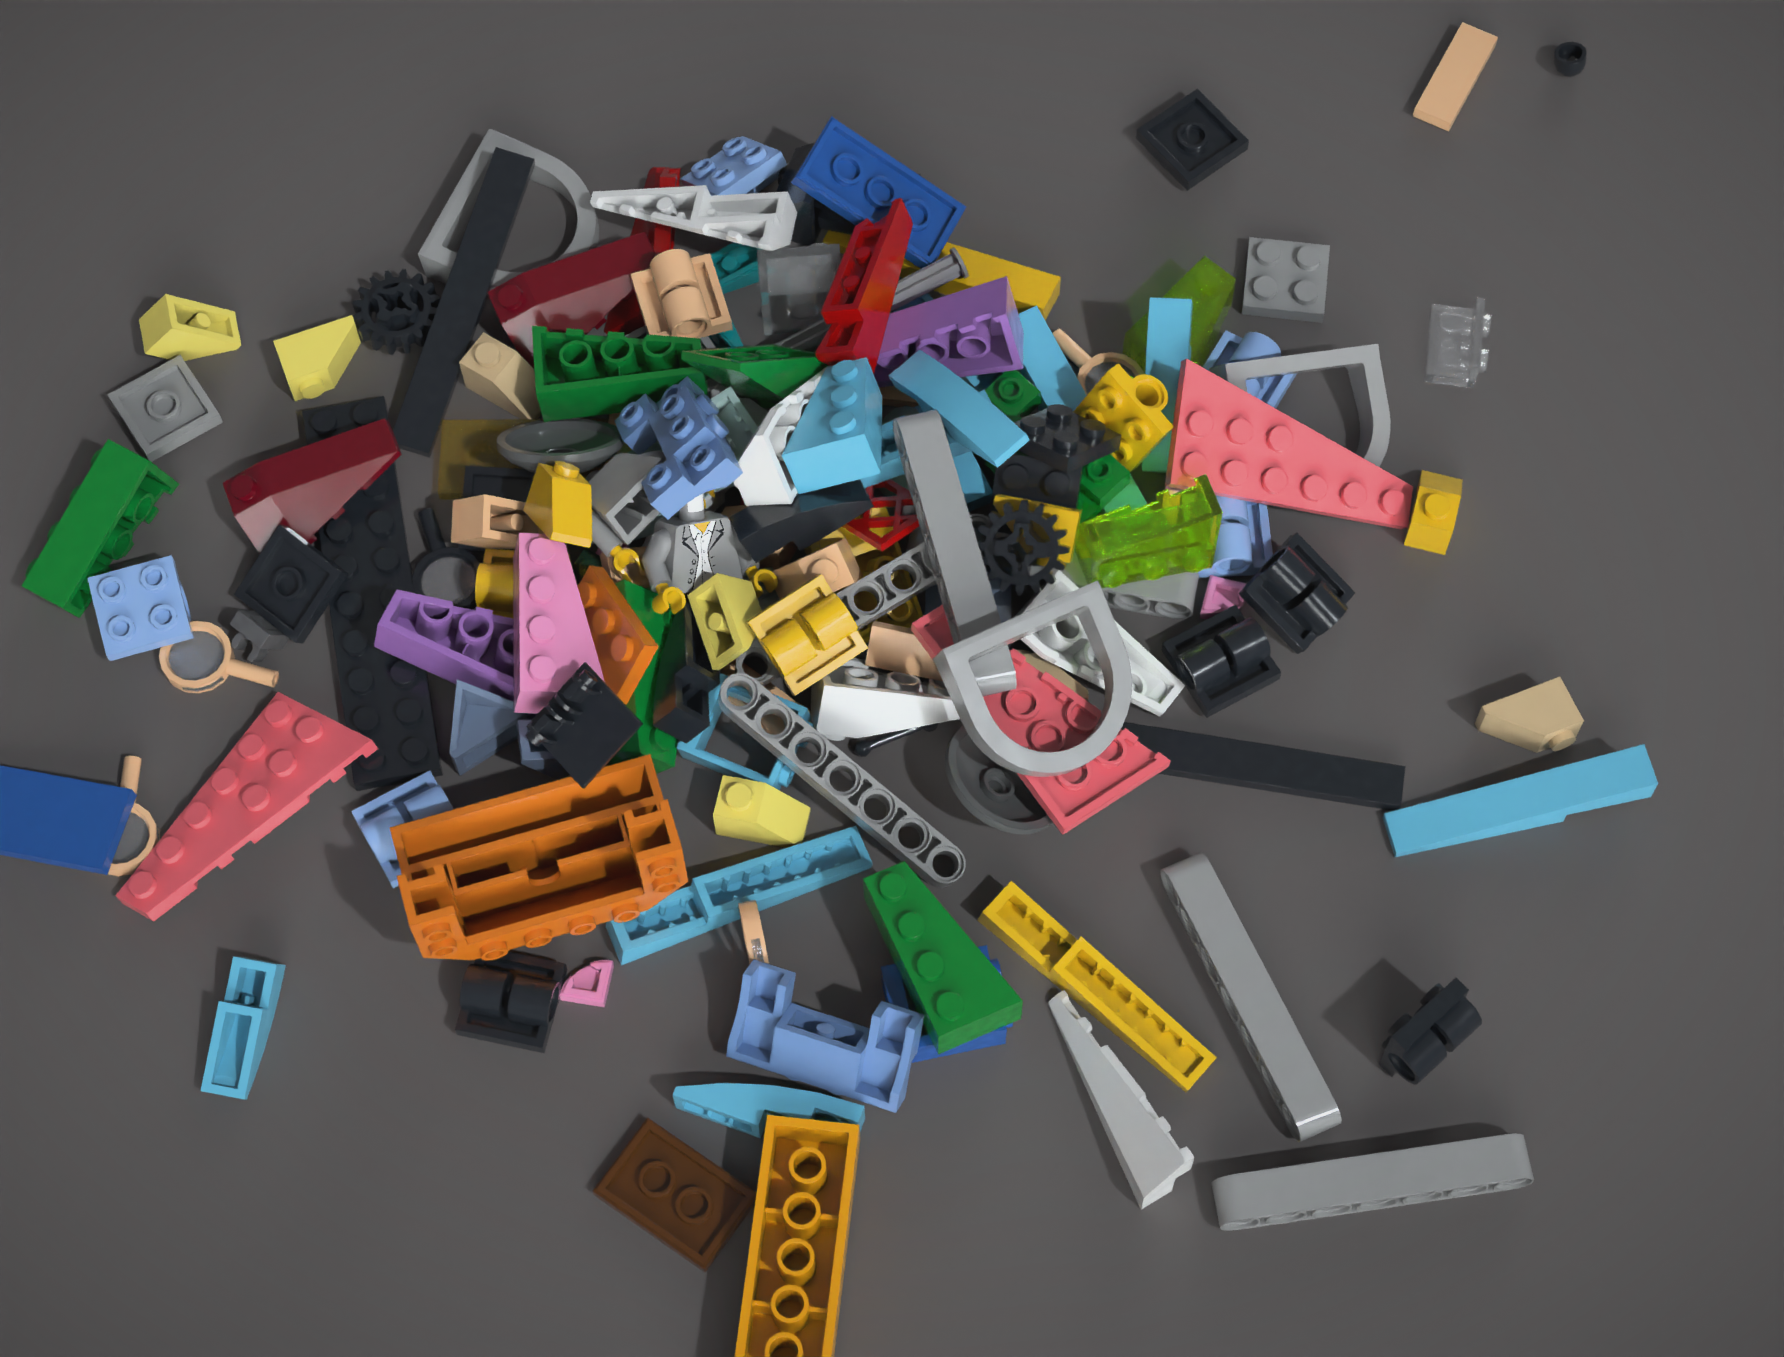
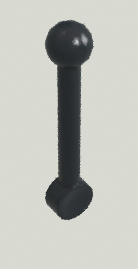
(863, 748)

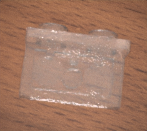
(1456, 344)

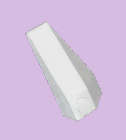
(764, 471)
(871, 702)

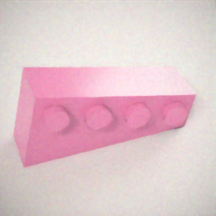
(548, 622)

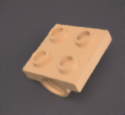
(681, 296)

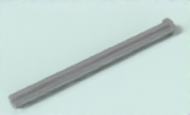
(907, 290)

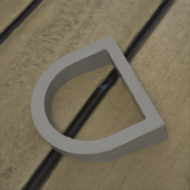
(444, 240)
(1365, 378)
(1101, 630)

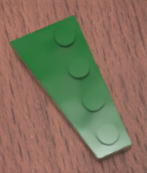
(603, 374)
(97, 526)
(648, 738)
(938, 961)

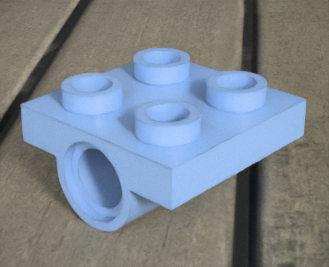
(738, 169)
(1252, 347)
(1242, 539)
(141, 608)
(406, 803)

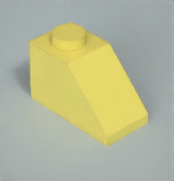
(188, 329)
(317, 356)
(721, 615)
(759, 813)

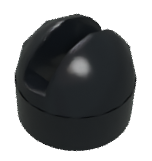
(1565, 58)

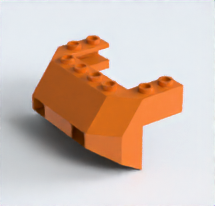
(539, 863)

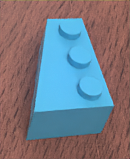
(838, 430)

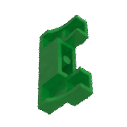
(1100, 478)

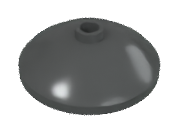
(572, 441)
(991, 790)

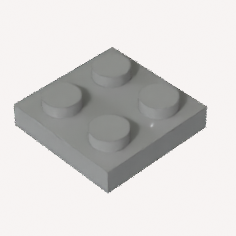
(1285, 280)
(165, 408)

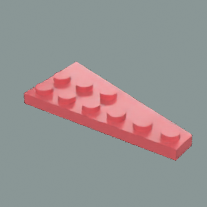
(1271, 458)
(1054, 718)
(248, 795)

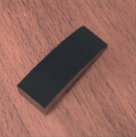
(805, 521)
(684, 680)

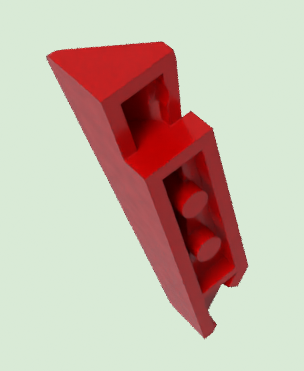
(865, 288)
(627, 314)

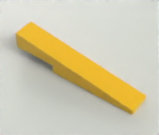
(1028, 285)
(1096, 986)

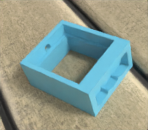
(694, 750)

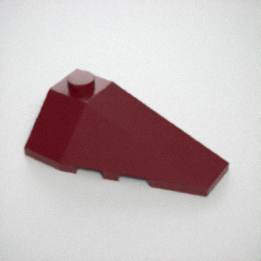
(570, 291)
(310, 482)

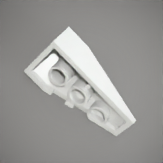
(1070, 649)

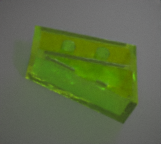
(1212, 297)
(1153, 540)

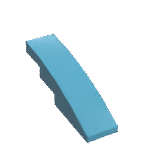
(1166, 347)
(963, 410)
(747, 1105)

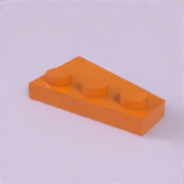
(617, 633)

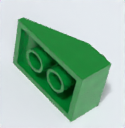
(757, 371)

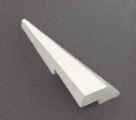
(746, 219)
(1134, 1129)

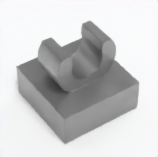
(257, 630)

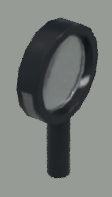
(444, 571)

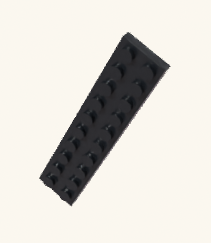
(378, 691)

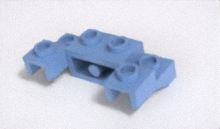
(690, 439)
(821, 1048)

